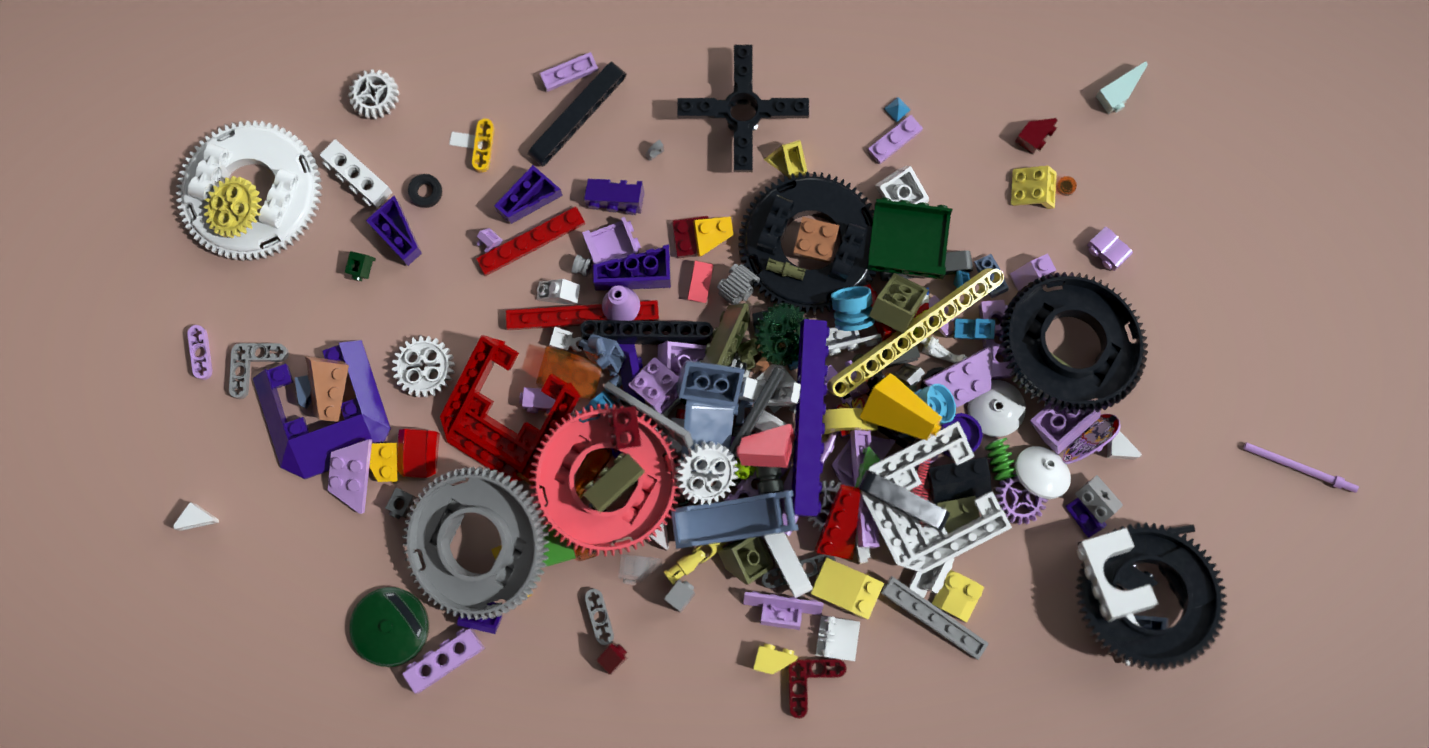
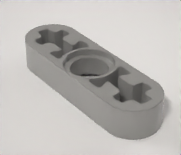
(600, 600)

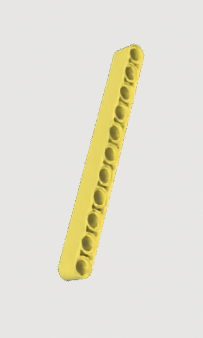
(924, 331)

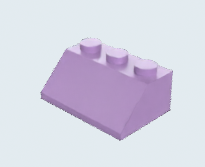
(1060, 428)

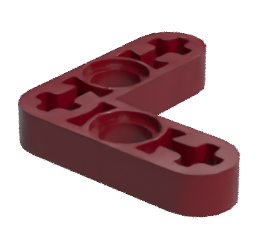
(808, 673)

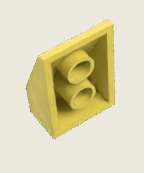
(847, 588)

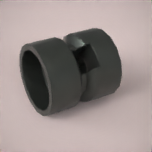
(769, 480)

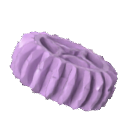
(1027, 502)

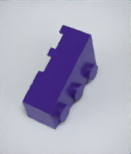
(527, 195)
(614, 196)
(394, 229)

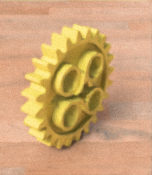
(232, 207)

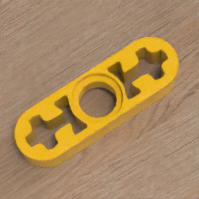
(479, 132)

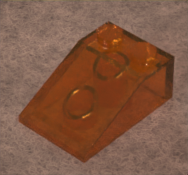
(572, 369)

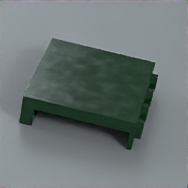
(909, 238)

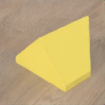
(788, 159)

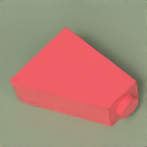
(767, 448)

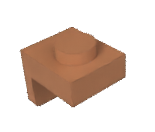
(760, 365)

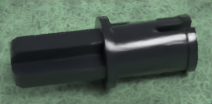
(874, 380)

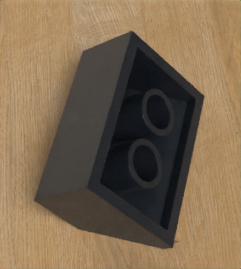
(959, 481)

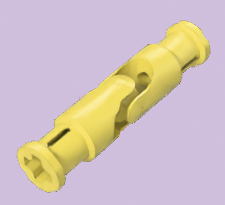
(688, 563)

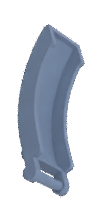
(733, 520)

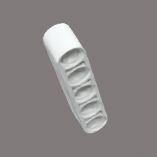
(788, 564)

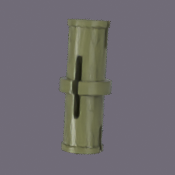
(785, 269)

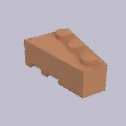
(327, 386)

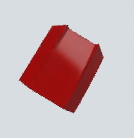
(417, 452)

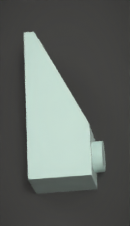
(1116, 93)

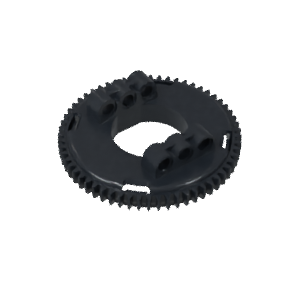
(808, 197)
(1116, 366)

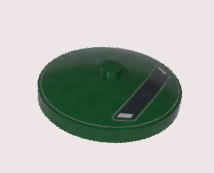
(389, 627)

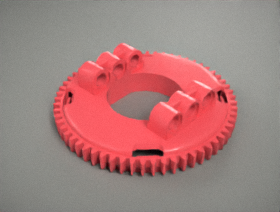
(578, 522)

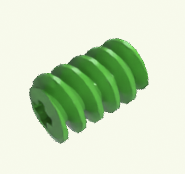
(1000, 459)

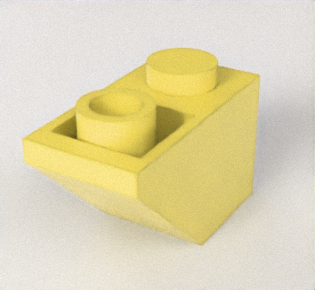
(771, 660)

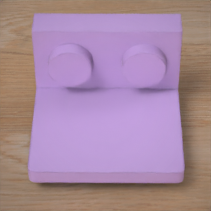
(656, 385)

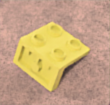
(1034, 186)

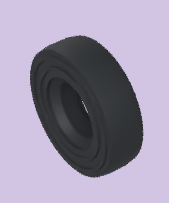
(428, 201)

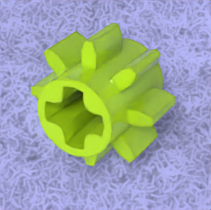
(744, 471)

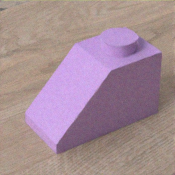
(1032, 270)

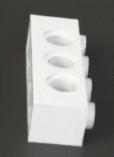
(376, 194)

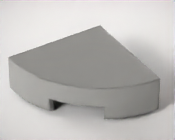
(656, 149)

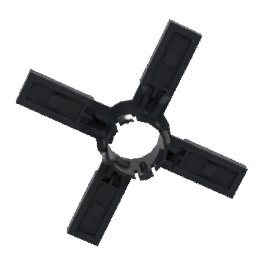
(743, 94)

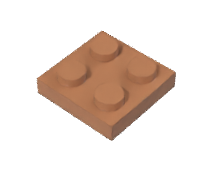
(816, 239)

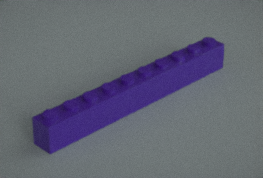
(808, 418)

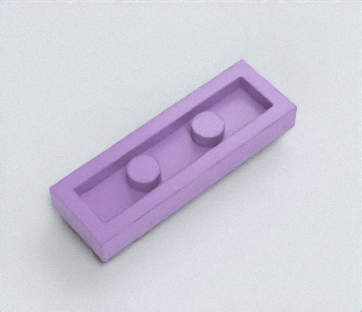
(569, 71)
(895, 139)

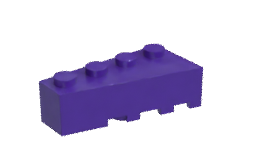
(636, 271)

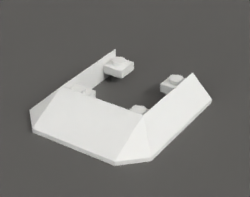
(923, 546)

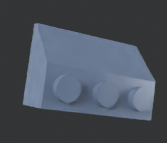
(710, 383)

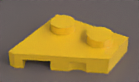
(711, 233)
(384, 462)

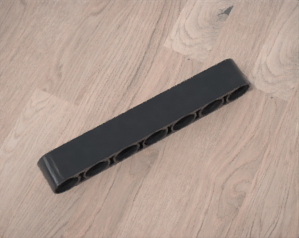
(577, 114)
(655, 327)

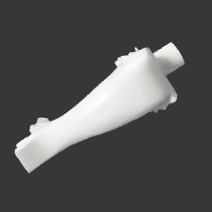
(933, 348)

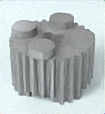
(737, 285)

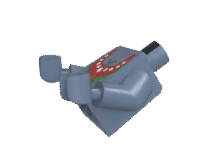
(605, 354)

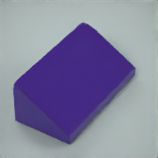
(1084, 518)

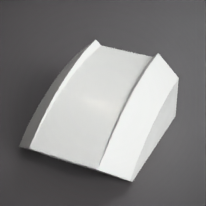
(902, 186)

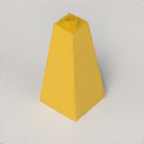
(900, 409)

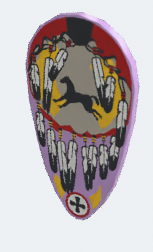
(1093, 438)

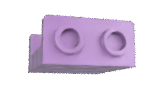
(612, 242)

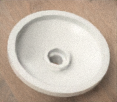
(998, 421)
(1042, 472)

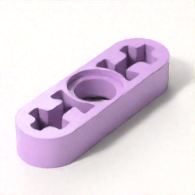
(193, 347)

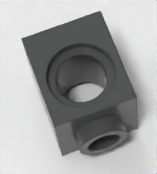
(397, 495)

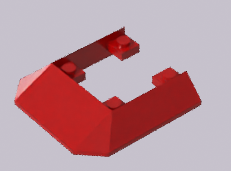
(485, 438)

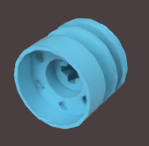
(852, 308)
(940, 400)

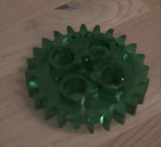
(784, 319)

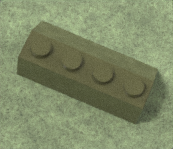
(728, 335)

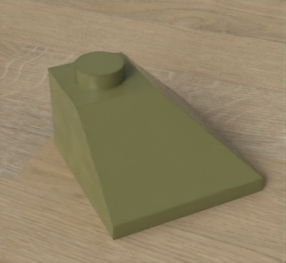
(746, 559)

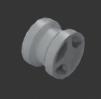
(582, 265)

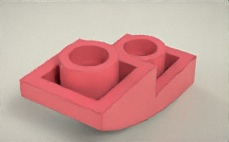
(700, 281)

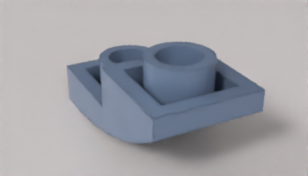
(989, 262)

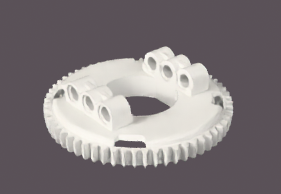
(288, 201)

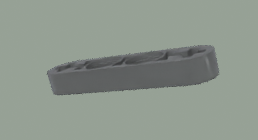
(774, 572)

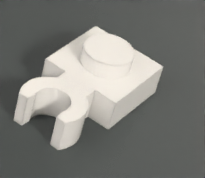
(563, 340)

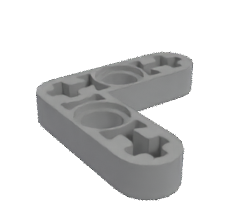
(248, 357)

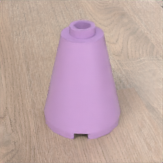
(620, 304)

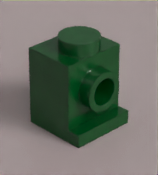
(359, 265)

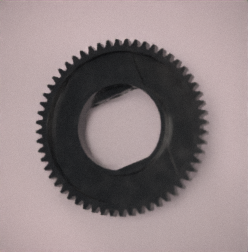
(1188, 577)

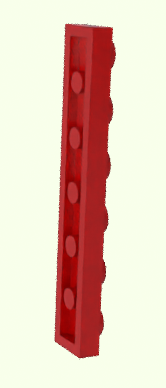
(530, 241)

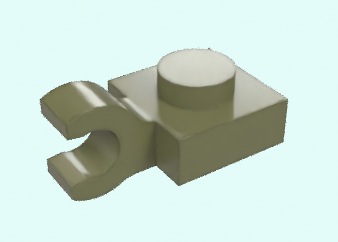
(747, 351)

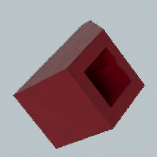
(1034, 134)
(612, 657)

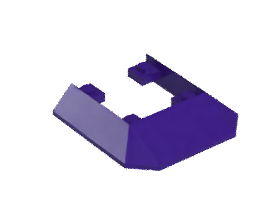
(310, 453)

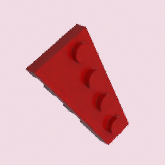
(841, 524)

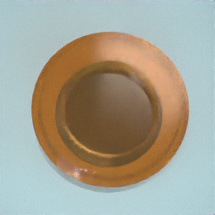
(1066, 186)

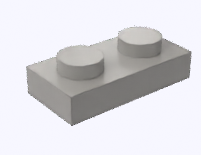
(909, 374)

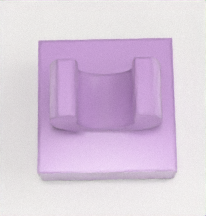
(490, 238)

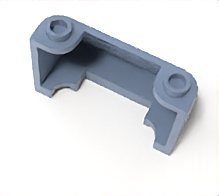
(708, 423)

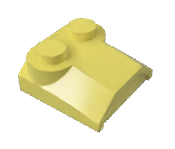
(958, 595)

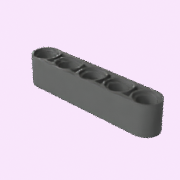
(954, 261)

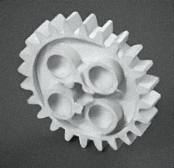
(423, 350)
(710, 456)

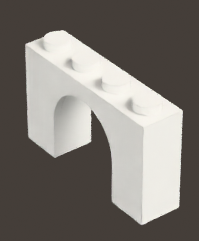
(1113, 602)

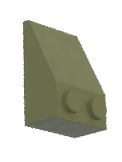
(898, 303)

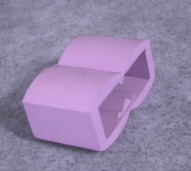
(1109, 249)

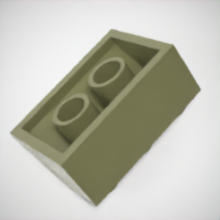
(613, 482)

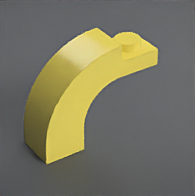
(846, 419)

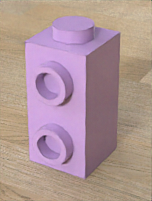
(535, 400)

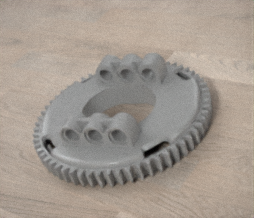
(434, 527)

